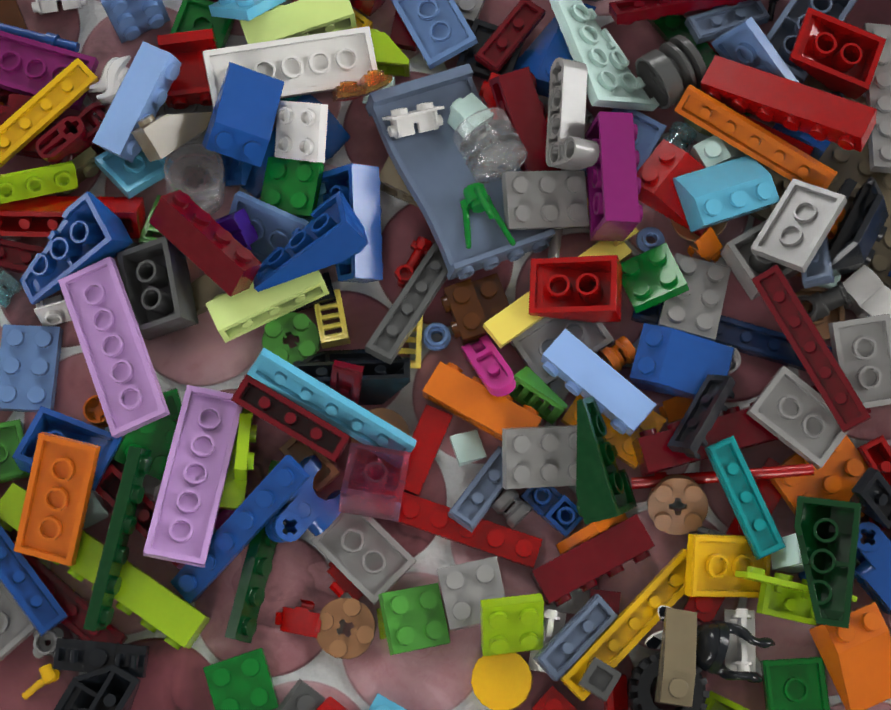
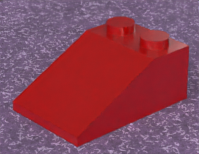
(837, 53)
(657, 183)
(576, 288)

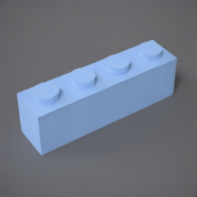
(138, 96)
(592, 376)

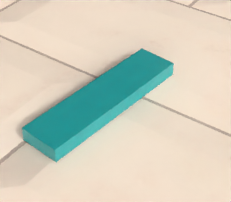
(745, 497)

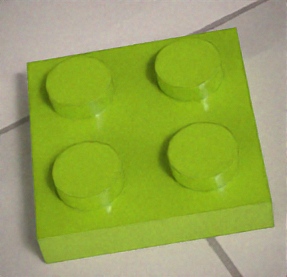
(512, 624)

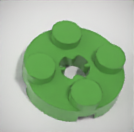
(292, 324)

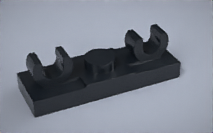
(702, 415)
(95, 655)

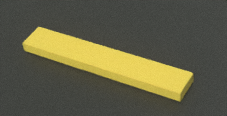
(516, 318)

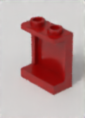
(192, 83)

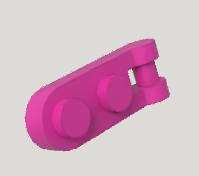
(490, 366)

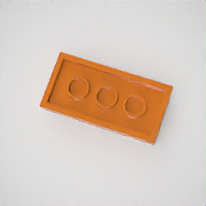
(57, 498)

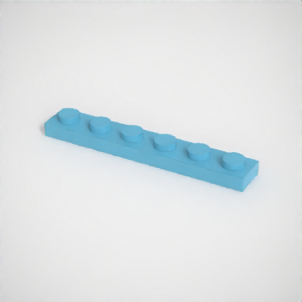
(327, 403)

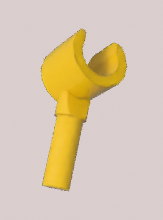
(48, 676)

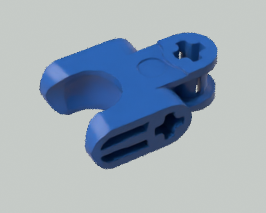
(304, 509)
(875, 565)

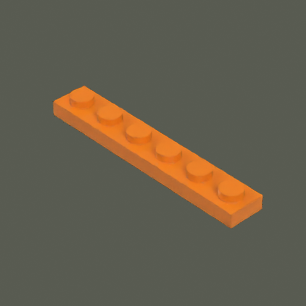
(752, 139)

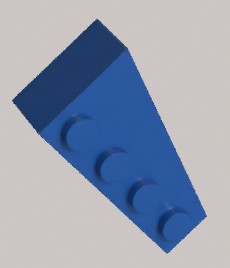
(361, 189)

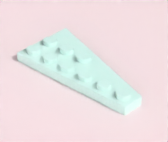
(608, 78)

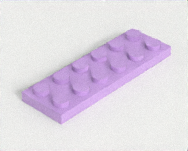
(113, 347)
(194, 478)

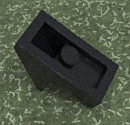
(874, 496)

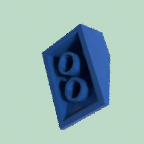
(244, 115)
(677, 361)
(65, 426)

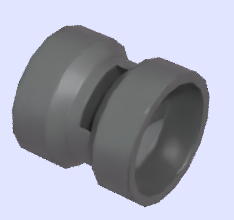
(516, 512)

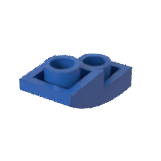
(553, 508)

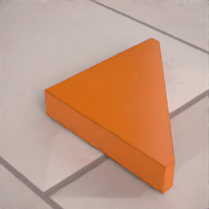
(589, 532)

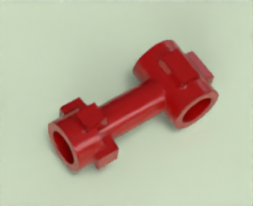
(404, 272)

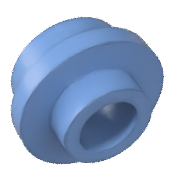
(641, 241)
(434, 328)

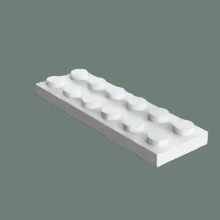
(303, 62)

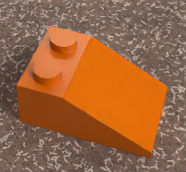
(858, 657)

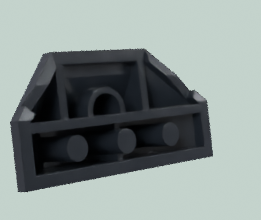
(859, 229)
(379, 378)
(100, 690)

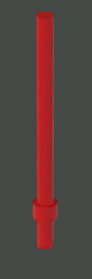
(711, 477)

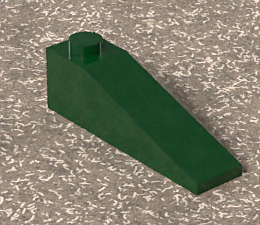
(600, 485)
(828, 549)

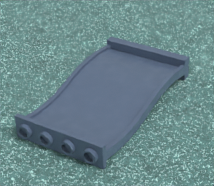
(439, 173)

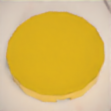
(502, 681)

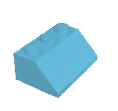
(725, 192)

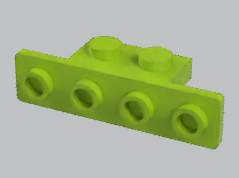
(37, 182)
(240, 463)
(782, 596)

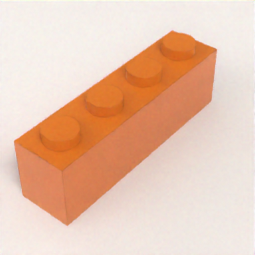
(474, 404)

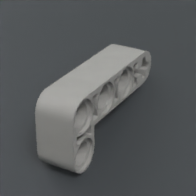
(566, 118)

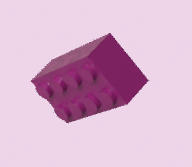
(613, 178)

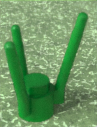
(479, 201)

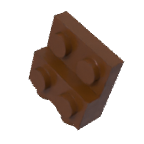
(472, 305)

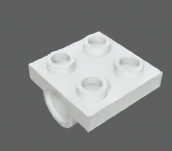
(301, 131)

